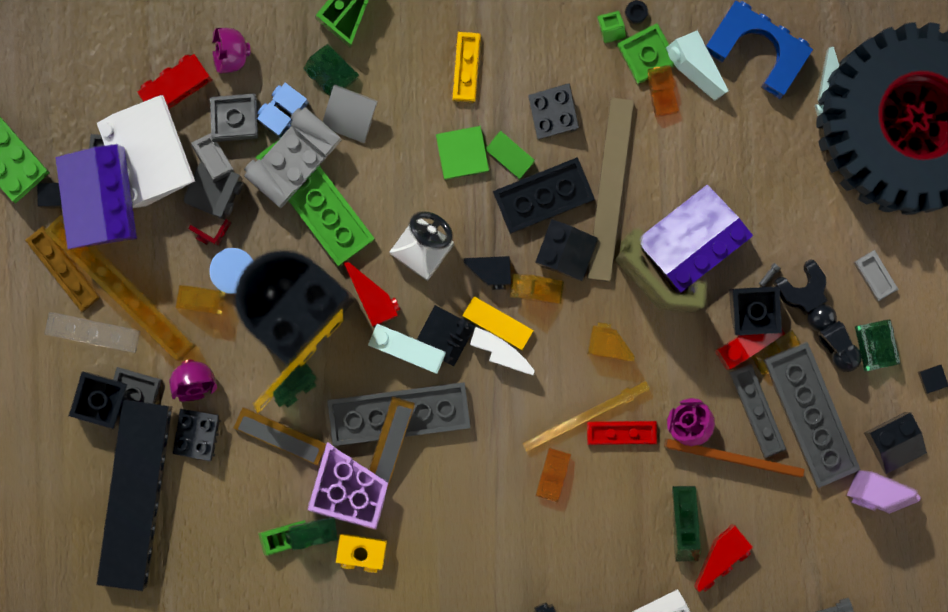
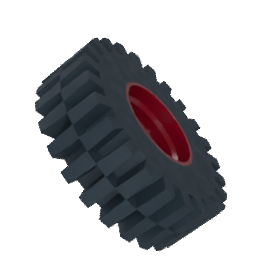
(855, 115)

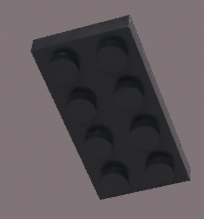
(543, 195)

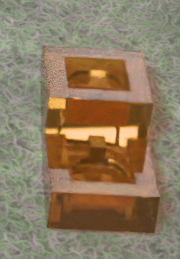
(662, 91)
(553, 475)

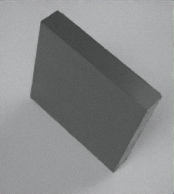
(234, 117)
(139, 386)

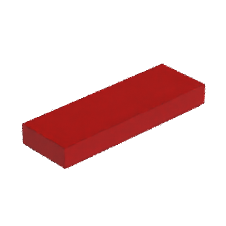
(621, 432)

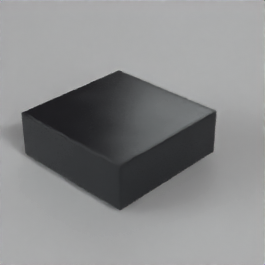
(933, 379)

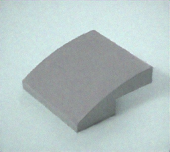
(349, 113)

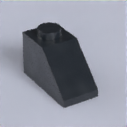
(491, 270)

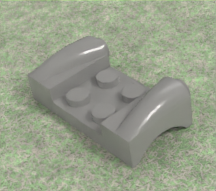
(292, 157)

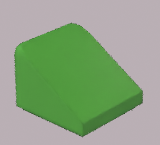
(611, 26)

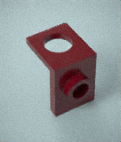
(204, 238)

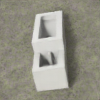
(501, 351)

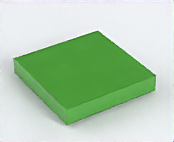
(644, 52)
(462, 152)

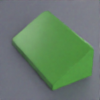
(510, 155)

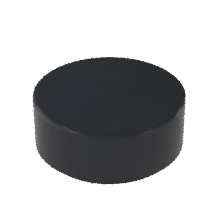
(636, 12)

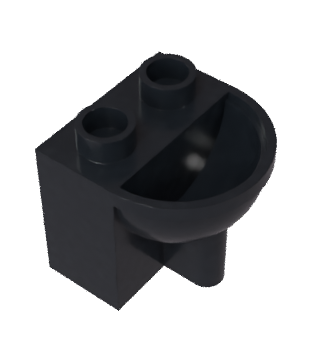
(287, 301)

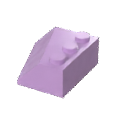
(347, 490)
(881, 493)

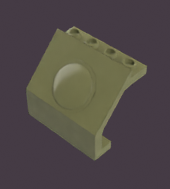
(631, 263)

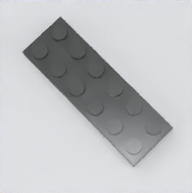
(435, 411)
(812, 414)

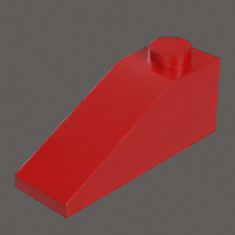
(375, 300)
(744, 347)

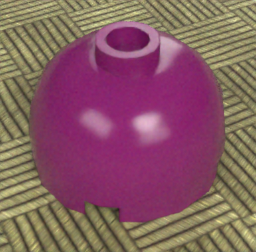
(229, 50)
(191, 381)
(691, 422)

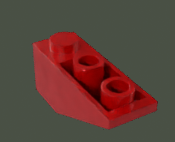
(724, 552)

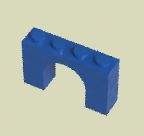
(790, 52)

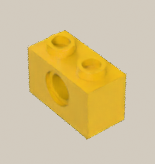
(346, 552)

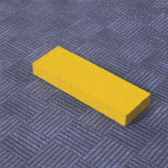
(466, 67)
(497, 323)

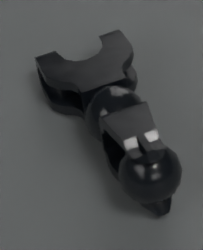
(821, 316)

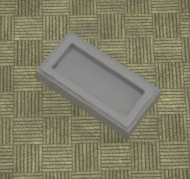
(212, 158)
(875, 275)

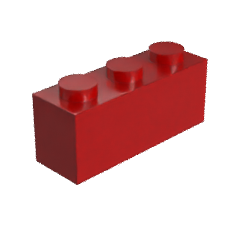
(177, 82)

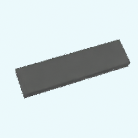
(757, 411)

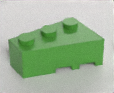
(342, 18)

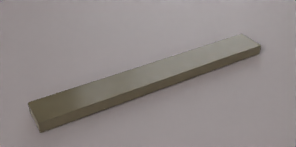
(610, 188)

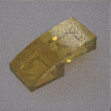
(781, 344)

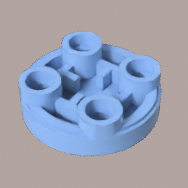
(228, 267)

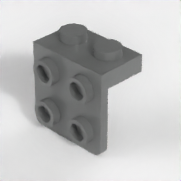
(213, 197)

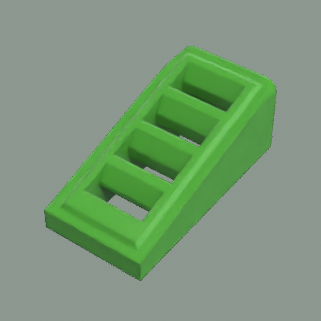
(273, 532)

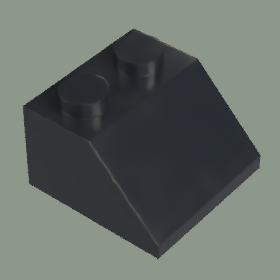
(566, 250)
(755, 310)
(97, 399)
(896, 441)

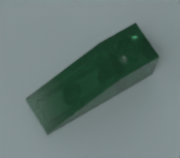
(685, 524)

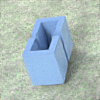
(274, 118)

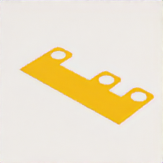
(311, 347)

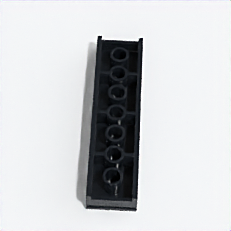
(134, 495)

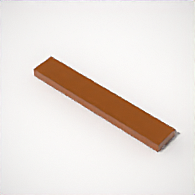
(735, 458)

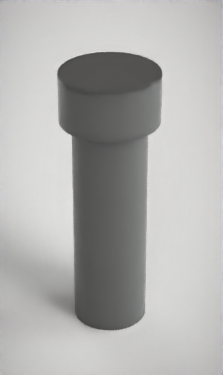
(774, 268)

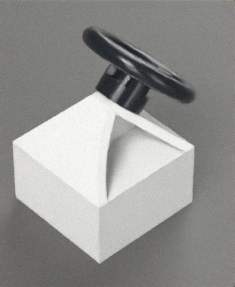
(422, 244)

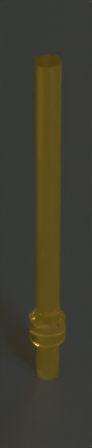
(627, 395)

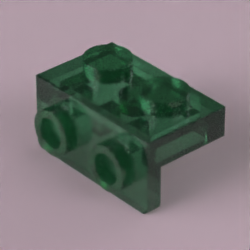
(330, 69)
(877, 345)
(298, 381)
(311, 533)

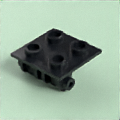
(553, 111)
(446, 333)
(196, 434)

